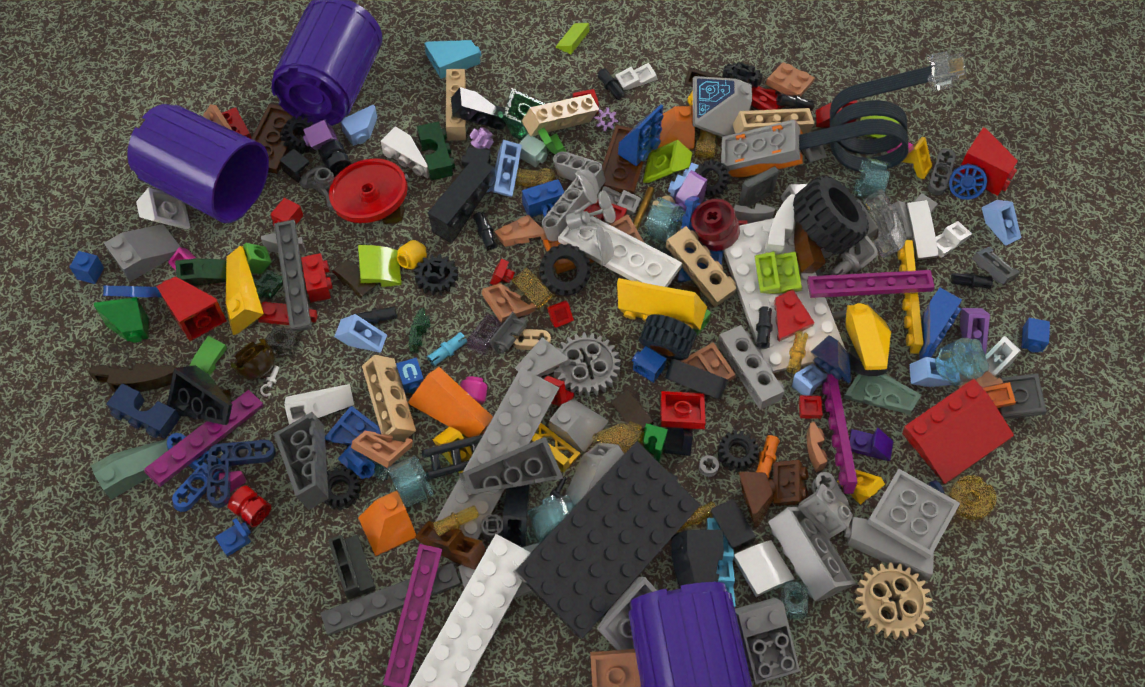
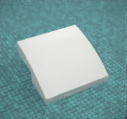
(763, 567)

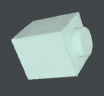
(533, 150)

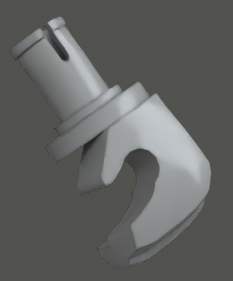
(864, 255)

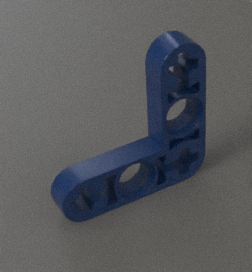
(229, 459)

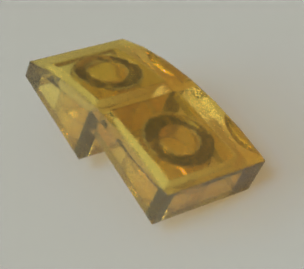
(532, 288)

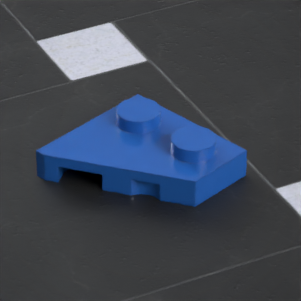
(691, 203)

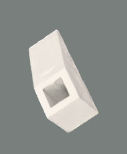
(402, 148)
(319, 402)

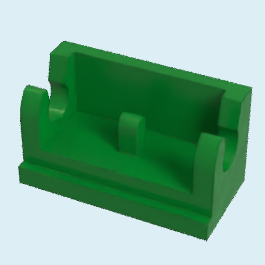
(654, 440)

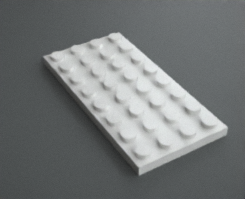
(744, 273)

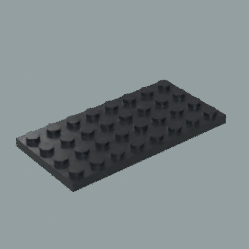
(607, 540)

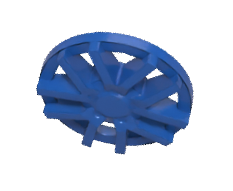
(967, 181)

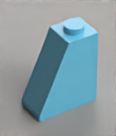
(452, 55)

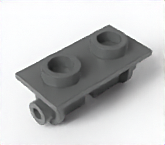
(504, 336)

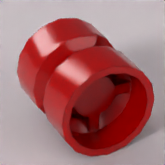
(249, 506)

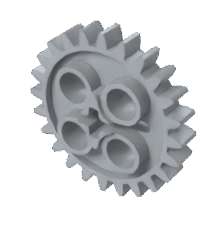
(603, 359)

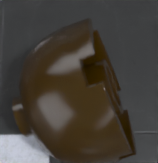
(254, 360)

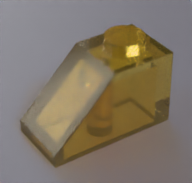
(621, 434)

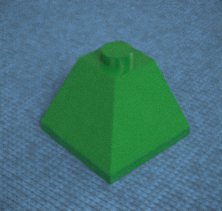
(125, 318)

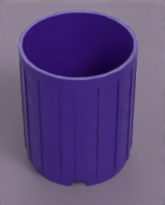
(327, 60)
(198, 162)
(688, 638)

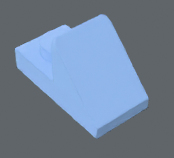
(808, 379)

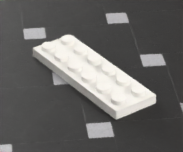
(630, 258)

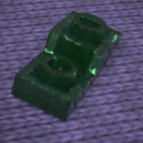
(418, 328)

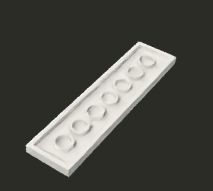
(473, 618)

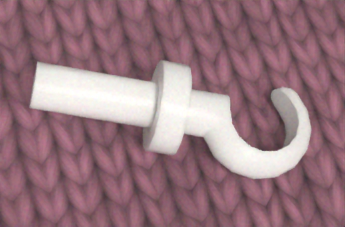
(271, 380)

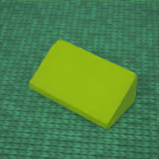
(573, 37)

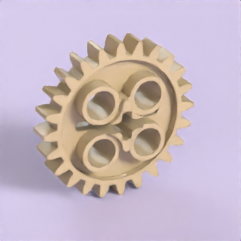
(913, 596)

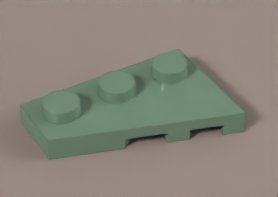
(883, 393)

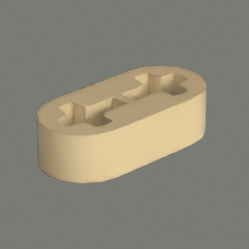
(530, 338)

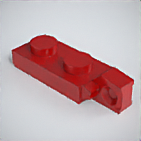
(277, 314)

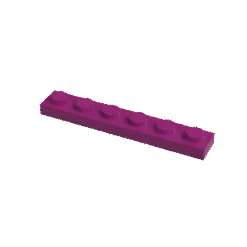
(870, 283)
(840, 437)
(201, 440)
(412, 616)

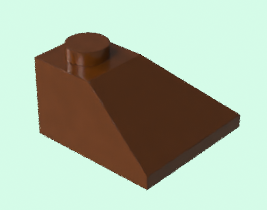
(757, 493)

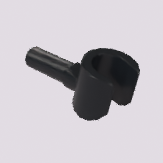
(556, 492)

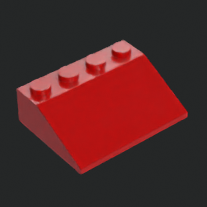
(958, 431)

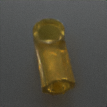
(705, 145)
(533, 178)

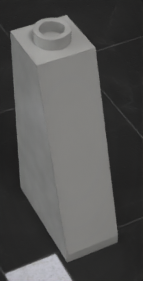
(886, 549)

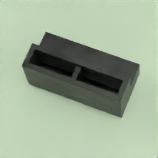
(352, 566)

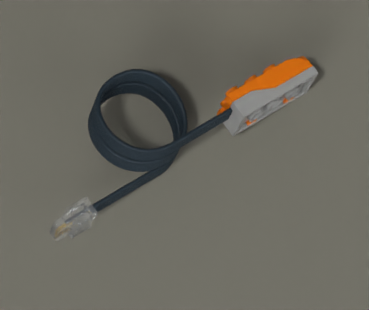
(781, 143)

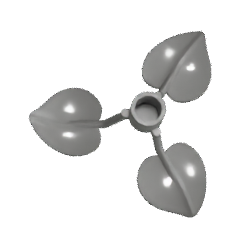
(581, 218)

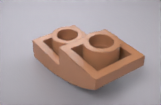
(815, 440)

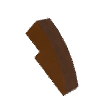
(807, 251)
(454, 545)

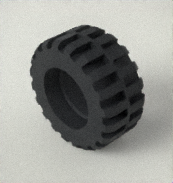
(830, 215)

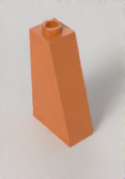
(450, 404)

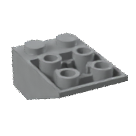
(592, 468)
(767, 640)

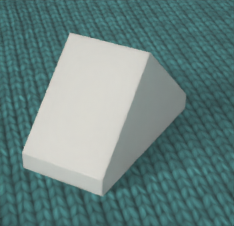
(1001, 356)

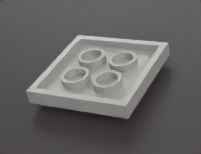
(913, 513)

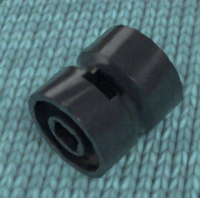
(334, 157)

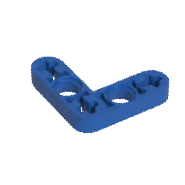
(131, 291)
(200, 473)

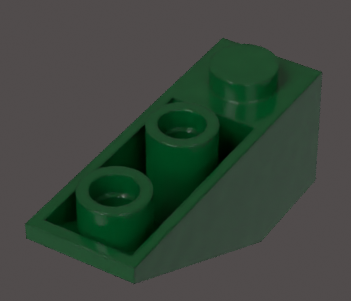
(201, 271)

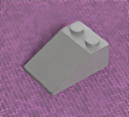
(141, 249)

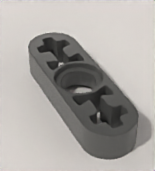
(947, 167)

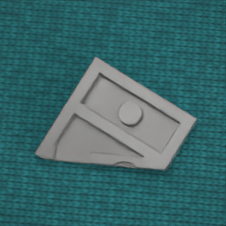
(543, 359)

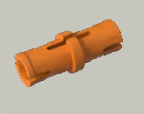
(768, 455)

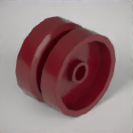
(716, 224)

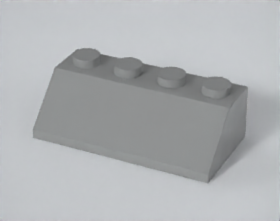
(811, 554)

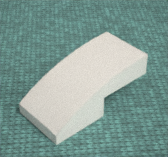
(633, 78)
(951, 238)

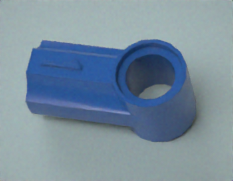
(357, 462)

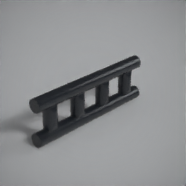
(458, 465)

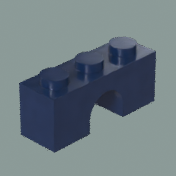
(157, 420)

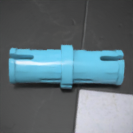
(447, 349)

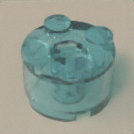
(872, 177)
(664, 219)
(961, 361)
(410, 481)
(549, 514)

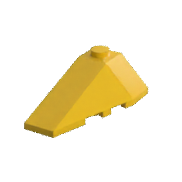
(241, 294)
(869, 336)

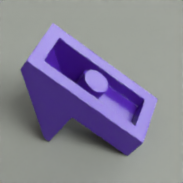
(873, 445)

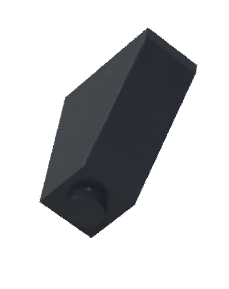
(516, 514)

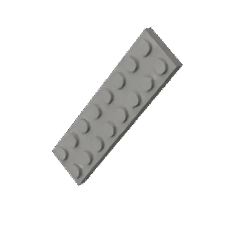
(508, 430)

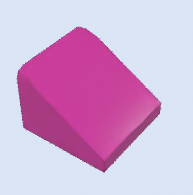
(180, 254)
(237, 479)

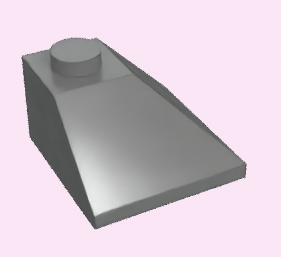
(576, 424)

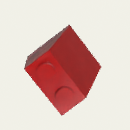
(993, 160)
(191, 307)

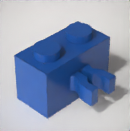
(541, 198)

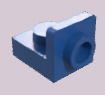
(234, 537)

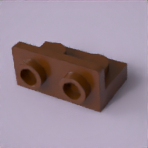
(789, 482)

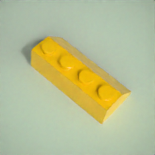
(645, 299)

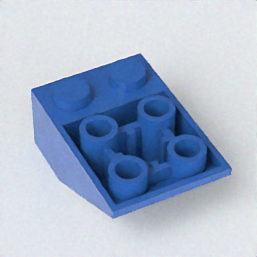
(642, 138)
(938, 320)

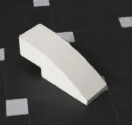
(781, 227)
(923, 230)

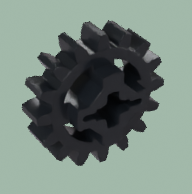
(744, 73)
(435, 276)

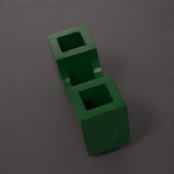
(439, 162)

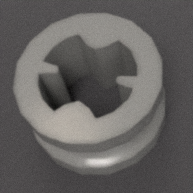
(702, 468)

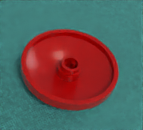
(368, 190)

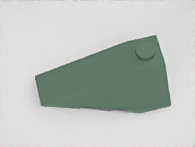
(126, 468)

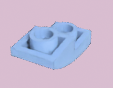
(675, 186)

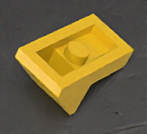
(920, 158)
(866, 486)

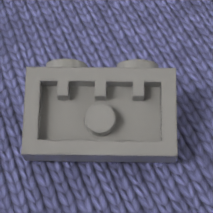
(826, 511)

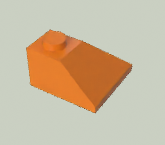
(678, 125)
(387, 523)

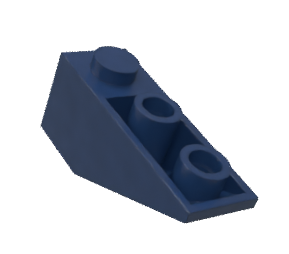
(833, 358)

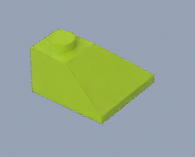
(667, 161)

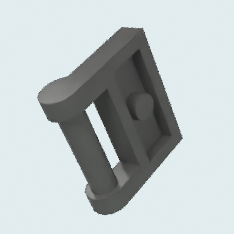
(1000, 270)

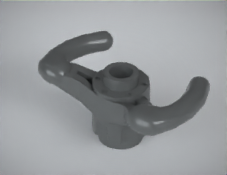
(320, 182)

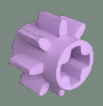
(608, 123)
(481, 138)

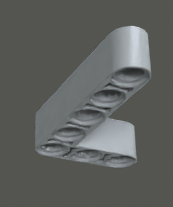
(574, 197)

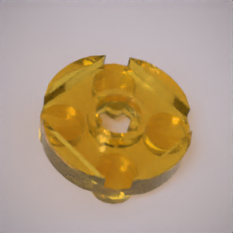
(982, 506)

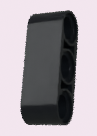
(696, 379)

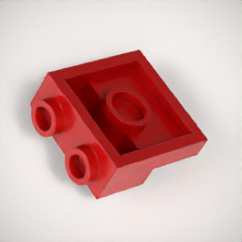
(682, 410)

